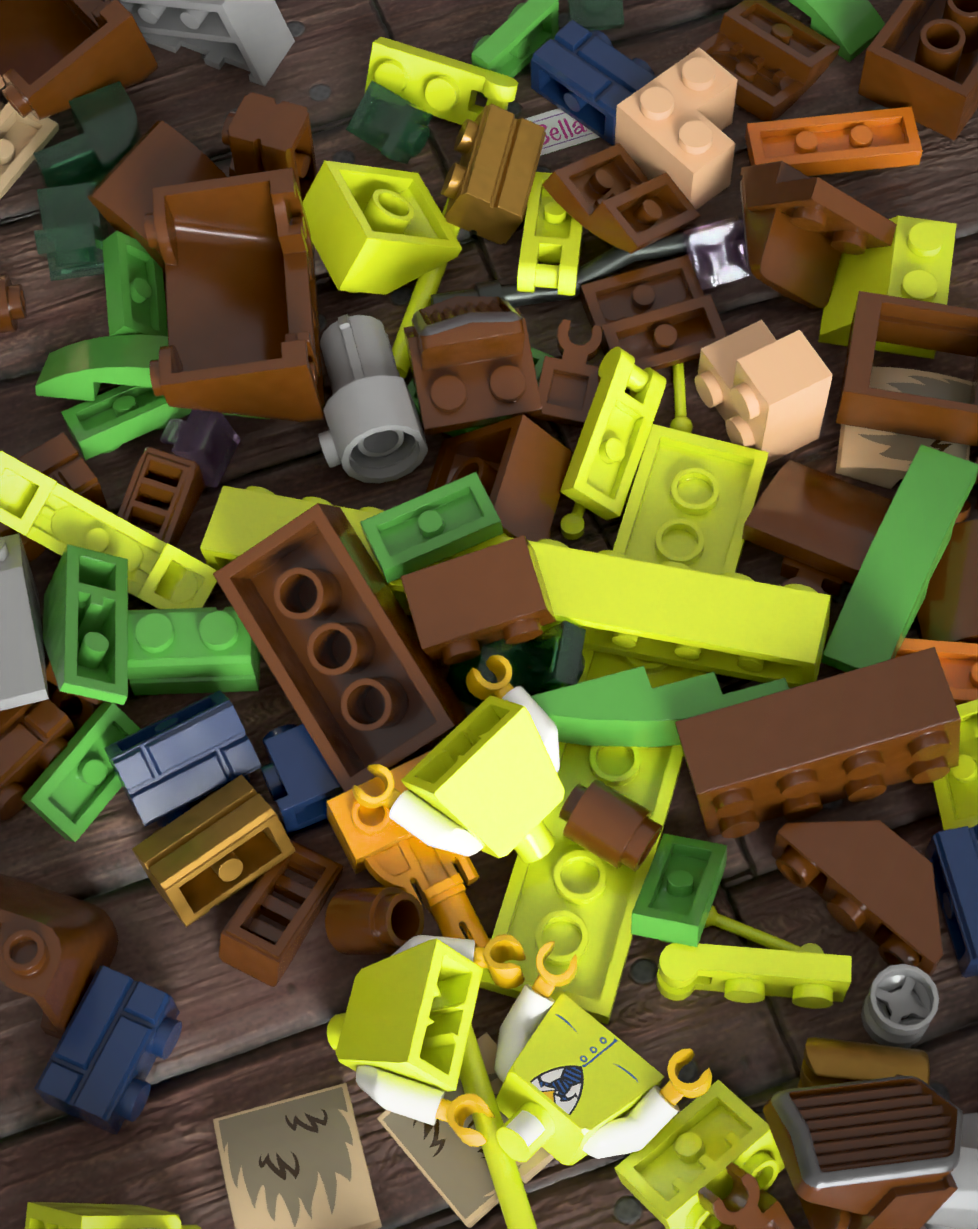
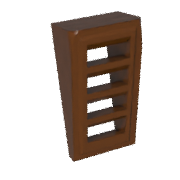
(167, 480)
(261, 948)

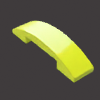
(60, 517)

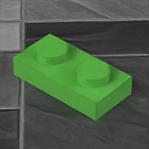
(518, 38)
(133, 288)
(118, 418)
(431, 527)
(81, 776)
(679, 890)

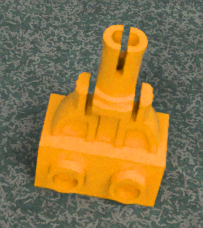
(401, 859)

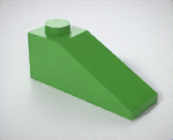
(88, 624)

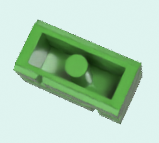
(190, 652)

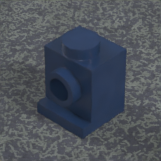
(298, 777)

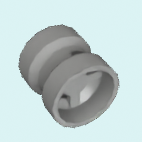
(906, 993)

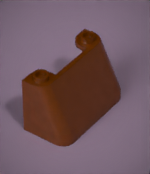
(66, 51)
(238, 298)
(51, 948)

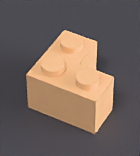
(679, 124)
(765, 388)

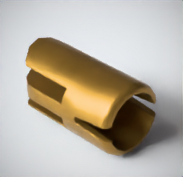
(843, 1061)

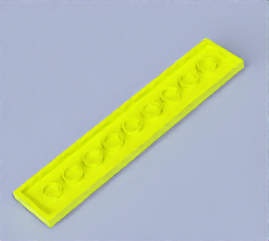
(684, 510)

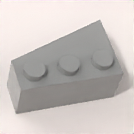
(228, 31)

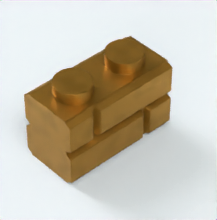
(494, 173)
(214, 850)

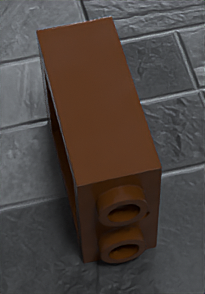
(912, 325)

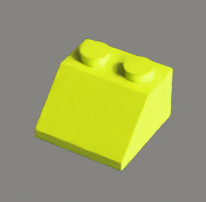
(376, 227)
(911, 268)

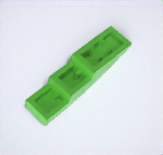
(901, 561)
(630, 713)

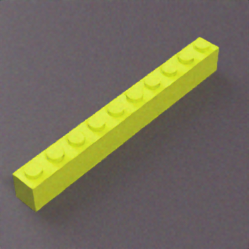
(623, 603)

